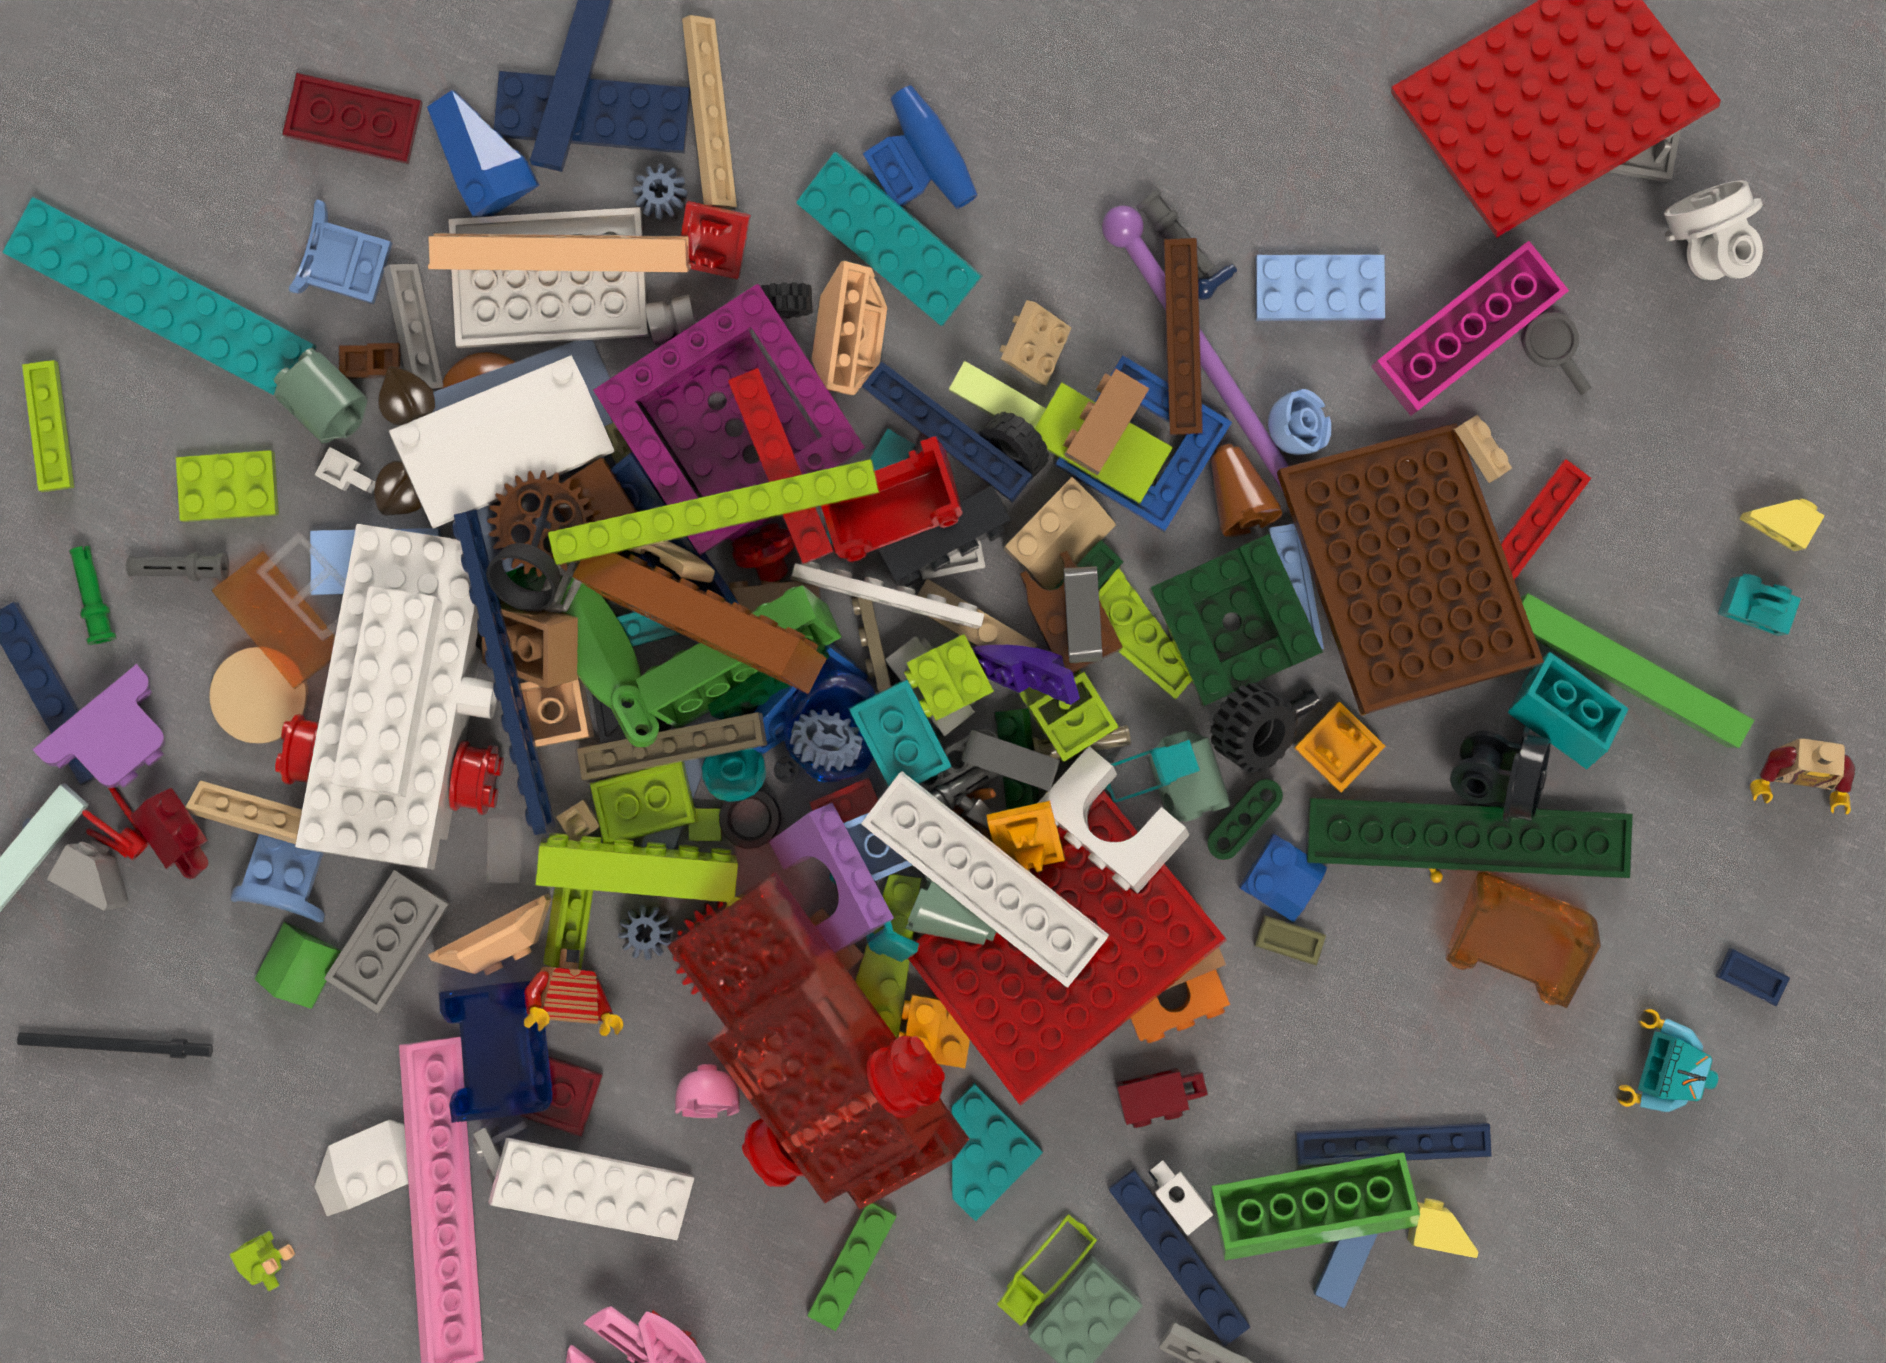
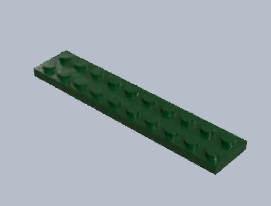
(1468, 838)

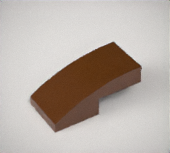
(368, 360)

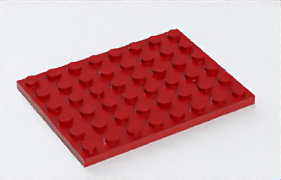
(1552, 102)
(1025, 1017)

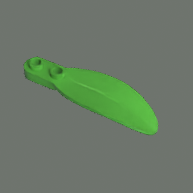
(610, 665)

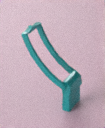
(1170, 764)
(889, 942)

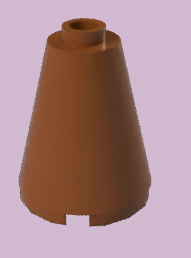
(1241, 493)

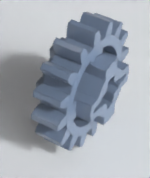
(826, 740)

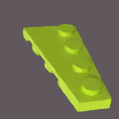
(1142, 636)

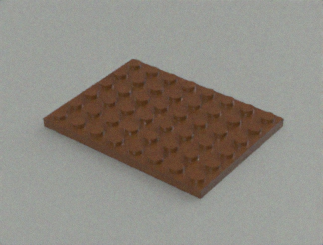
(1409, 568)

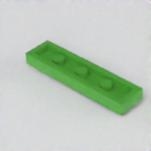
(852, 1265)

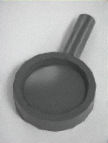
(1552, 342)

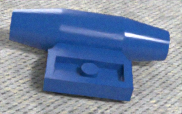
(920, 155)

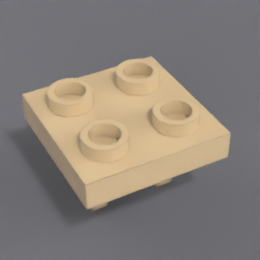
(1035, 342)

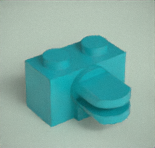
(1760, 605)

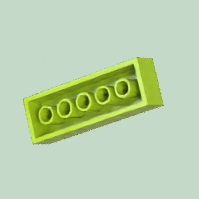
(637, 869)

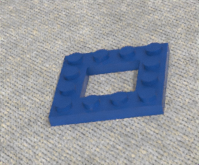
(1181, 473)

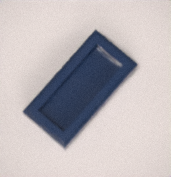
(1752, 977)

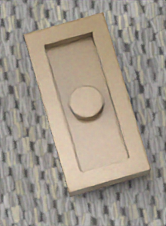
(1483, 449)

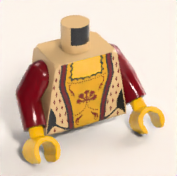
(1811, 765)

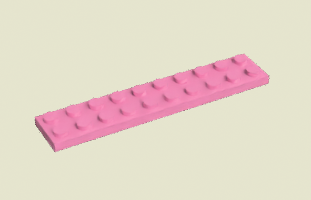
(440, 1204)

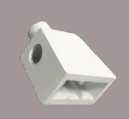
(1191, 1209)

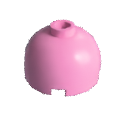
(707, 1093)

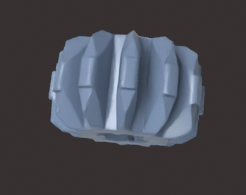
(652, 182)
(656, 935)

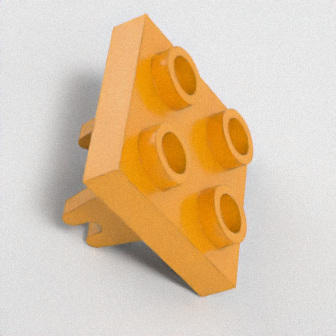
(1339, 747)
(1027, 835)

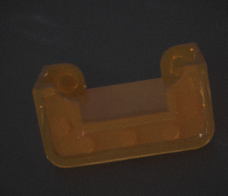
(1525, 937)

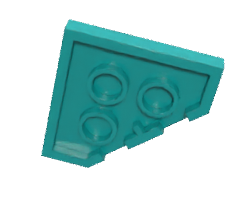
(991, 1157)

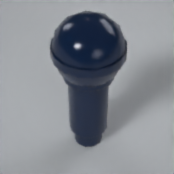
(1208, 285)

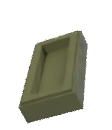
(1290, 940)

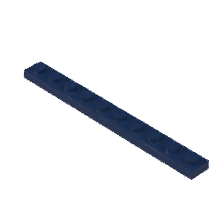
(507, 683)

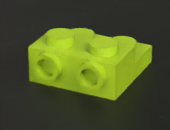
(948, 678)

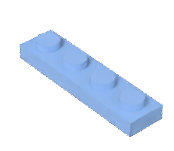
(1295, 563)

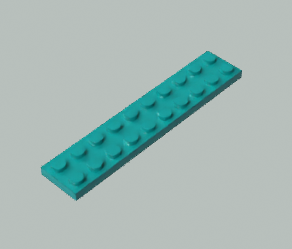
(153, 296)

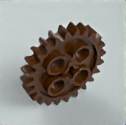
(511, 512)

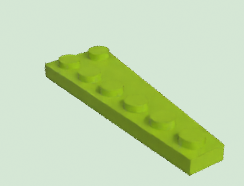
(881, 976)

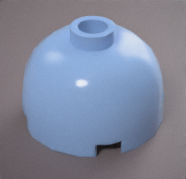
(1299, 423)

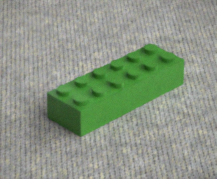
(697, 676)
(1314, 1206)

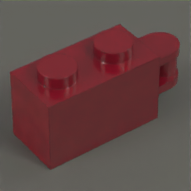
(172, 833)
(1158, 1096)

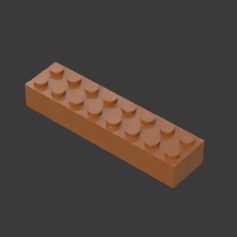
(704, 617)

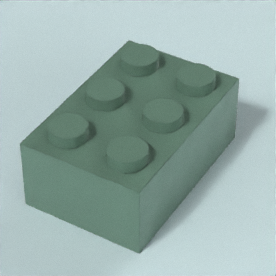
(1084, 1315)

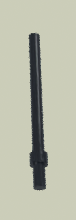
(176, 1048)

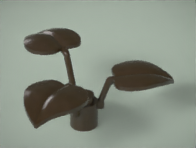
(400, 401)

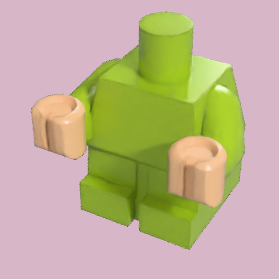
(259, 1260)

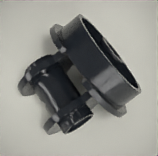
(1503, 772)

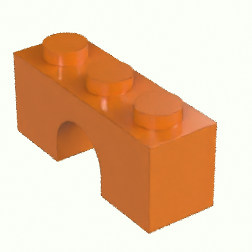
(1203, 998)

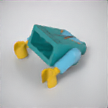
(1673, 1069)

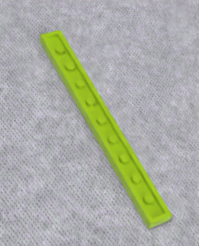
(713, 512)

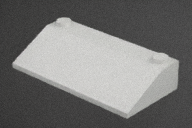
(479, 444)

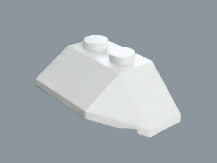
(363, 1167)

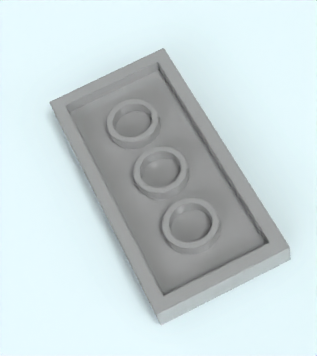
(387, 941)

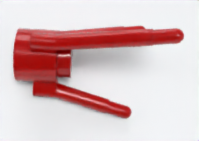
(129, 842)

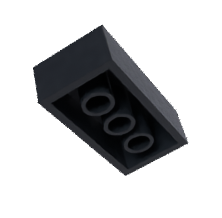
(981, 518)

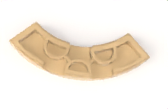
(679, 560)

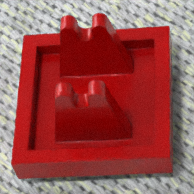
(715, 238)

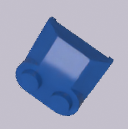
(1283, 878)

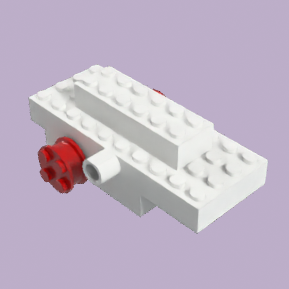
(395, 708)

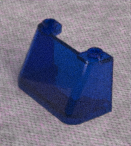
(501, 1057)

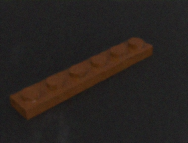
(1183, 336)

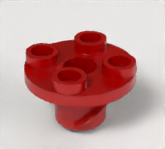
(764, 552)

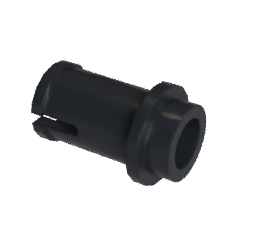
(1306, 702)

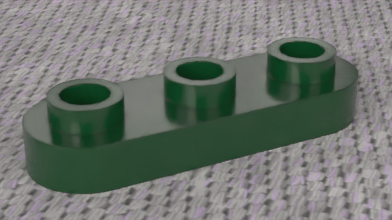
(1238, 833)

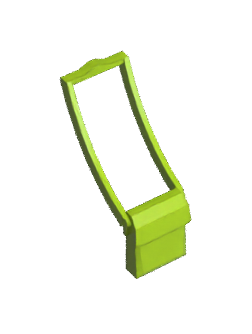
(1022, 1295)

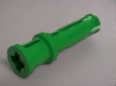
(93, 609)

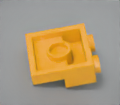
(936, 1029)

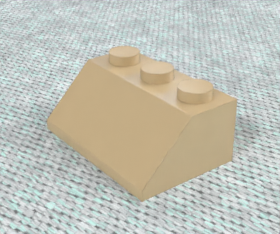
(1067, 523)

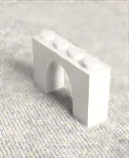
(1131, 860)

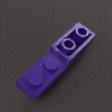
(1027, 667)

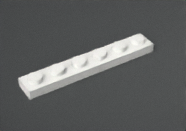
(901, 598)

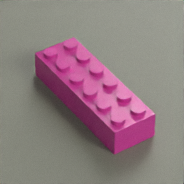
(1469, 328)

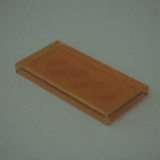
(273, 624)

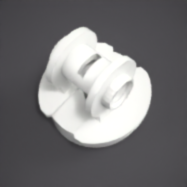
(1718, 230)

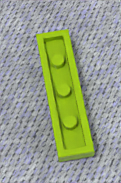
(48, 426)

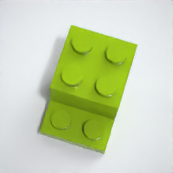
(1073, 725)

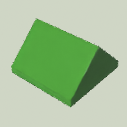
(296, 966)

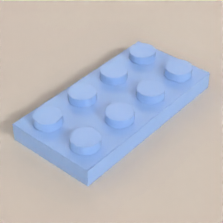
(1319, 287)

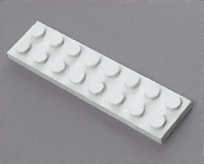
(984, 879)

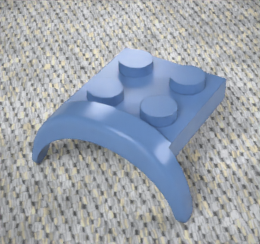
(341, 259)
(281, 877)

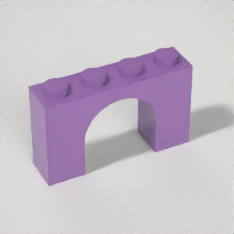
(860, 903)

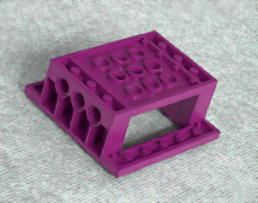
(676, 392)

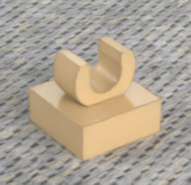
(578, 821)

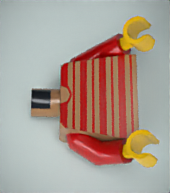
(569, 996)

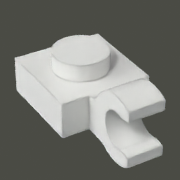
(342, 471)

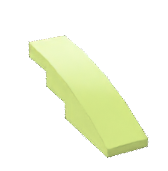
(993, 395)

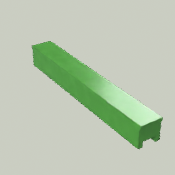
(1636, 674)

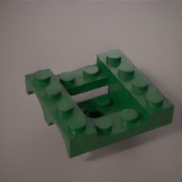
(1265, 609)

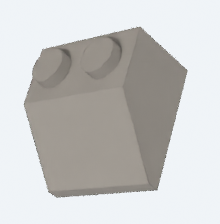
(91, 875)

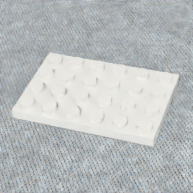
(549, 305)

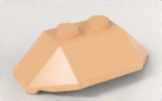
(849, 329)
(497, 940)

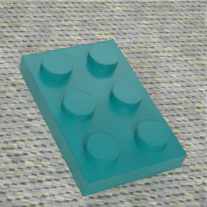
(900, 734)

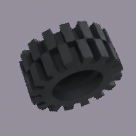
(790, 299)

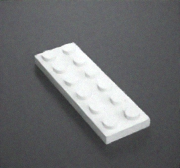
(591, 1189)

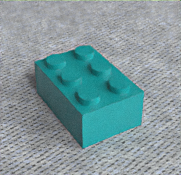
(1568, 710)

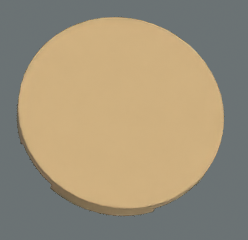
(253, 697)

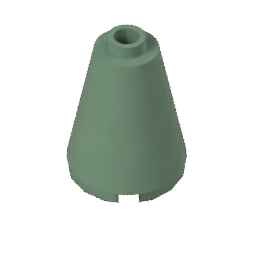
(944, 916)

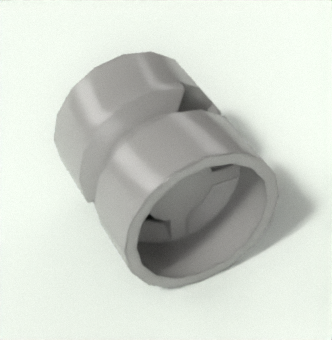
(670, 319)

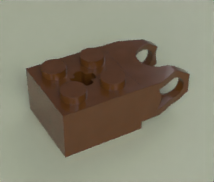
(1050, 617)

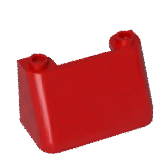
(910, 500)

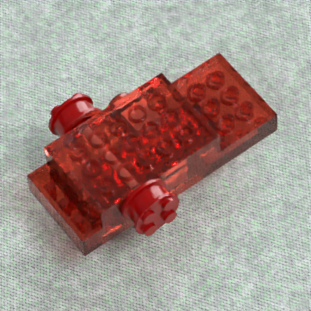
(814, 1054)

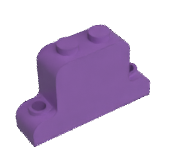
(109, 734)

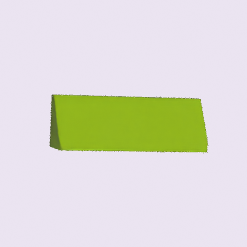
(567, 923)

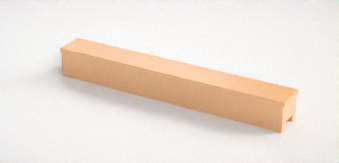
(559, 252)

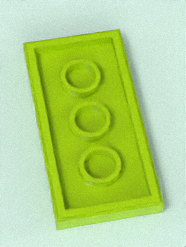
(1131, 463)

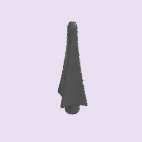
(974, 810)

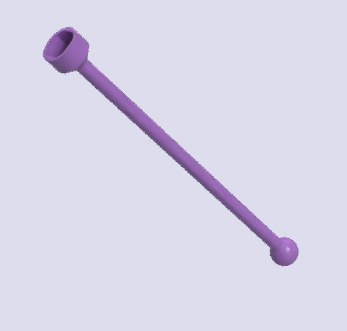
(1123, 229)

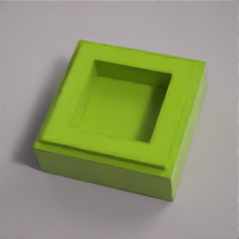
(707, 826)

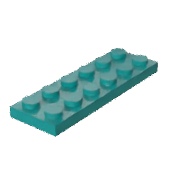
(889, 239)

